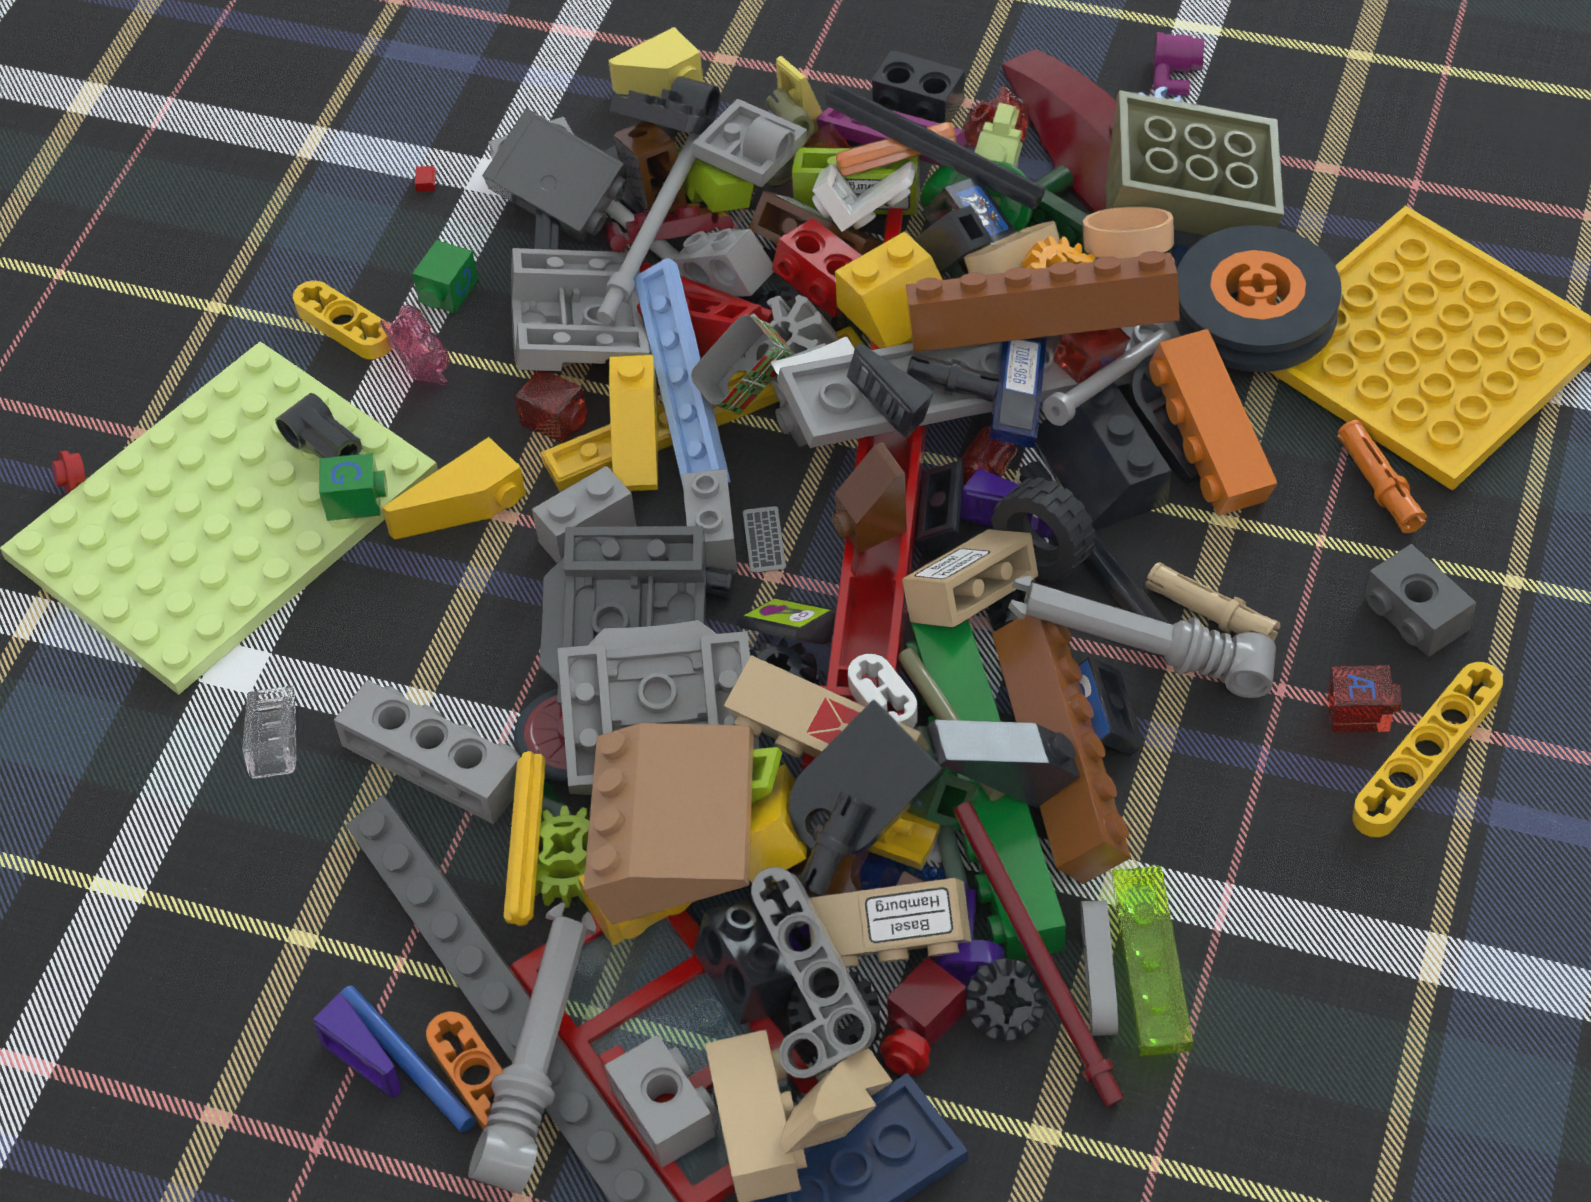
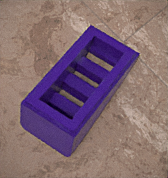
(984, 493)
(351, 1041)

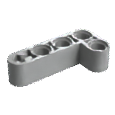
(804, 969)

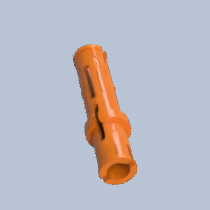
(1389, 488)

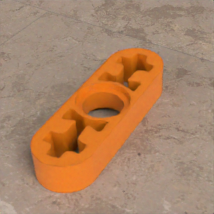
(454, 1066)

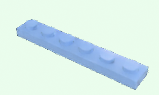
(675, 355)

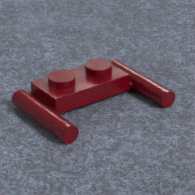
(685, 221)

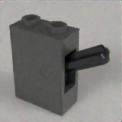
(555, 179)

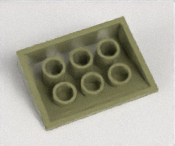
(1195, 162)

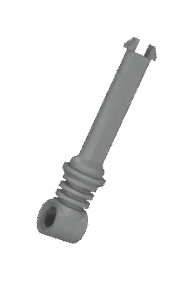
(1241, 662)
(523, 1090)

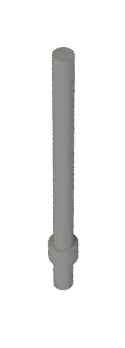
(622, 282)

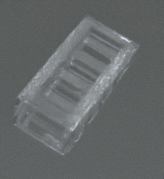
(270, 735)

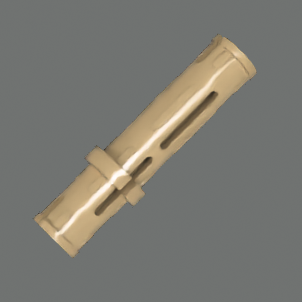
(1227, 612)

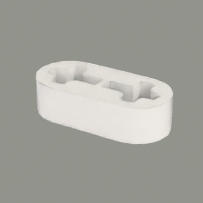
(890, 687)

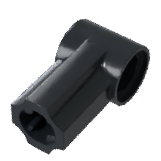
(313, 426)

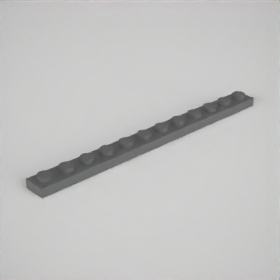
(503, 1002)

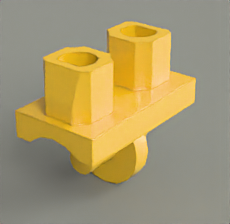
(908, 841)

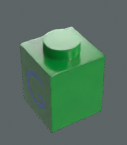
(445, 276)
(351, 486)

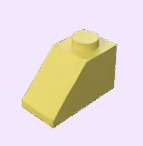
(655, 64)

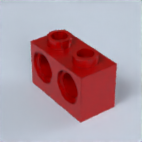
(809, 262)

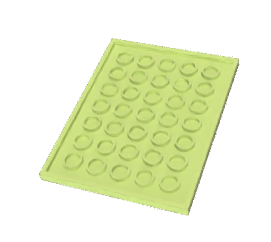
(205, 521)

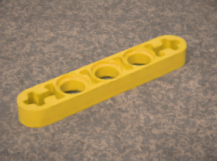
(1422, 767)

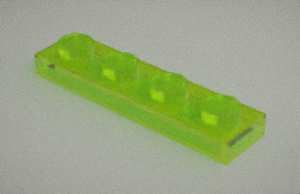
(1151, 961)

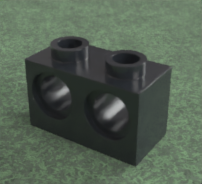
(919, 87)
(743, 962)

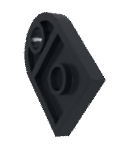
(1150, 408)
(874, 764)

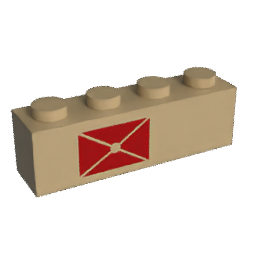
(792, 709)

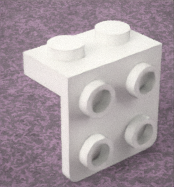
(837, 199)

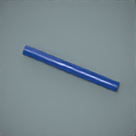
(410, 1062)

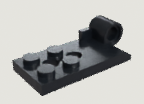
(686, 107)

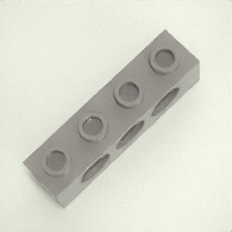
(368, 730)

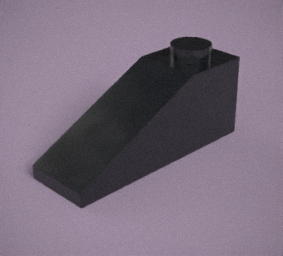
(1007, 756)

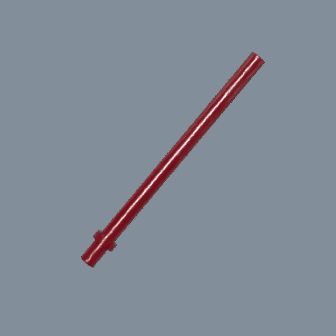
(1096, 1067)

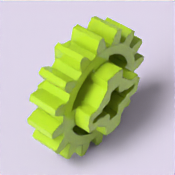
(562, 855)

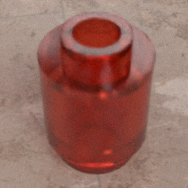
(987, 455)

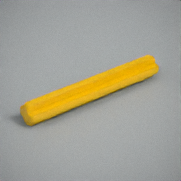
(524, 839)

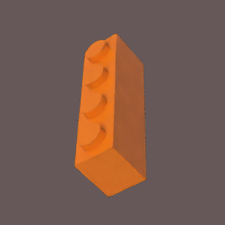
(1212, 422)

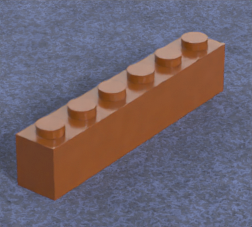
(1043, 301)
(1045, 690)

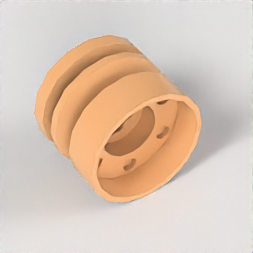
(1128, 232)

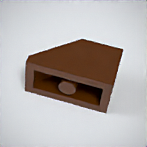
(872, 501)

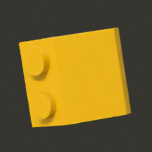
(874, 289)

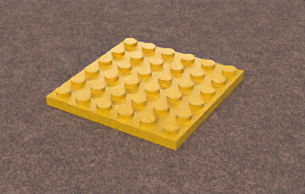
(1441, 348)

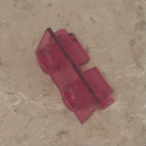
(417, 346)

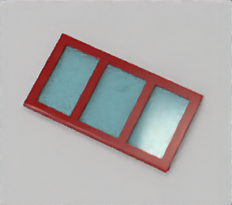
(647, 990)

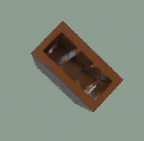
(647, 155)

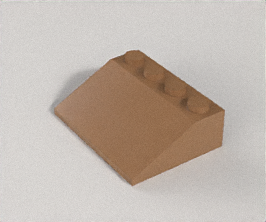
(668, 816)

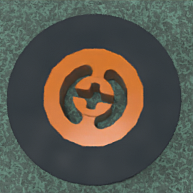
(1259, 265)

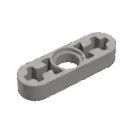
(1099, 968)

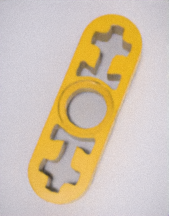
(335, 304)

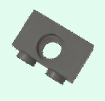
(1419, 600)

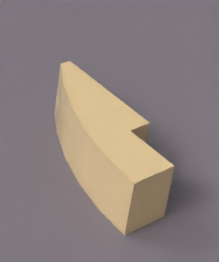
(835, 1103)

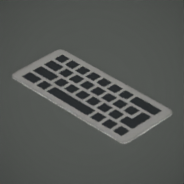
(764, 539)

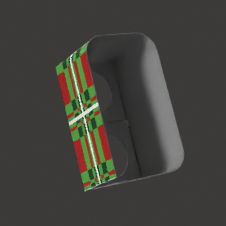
(726, 358)

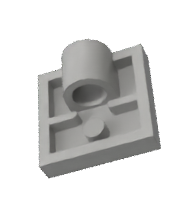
(749, 142)

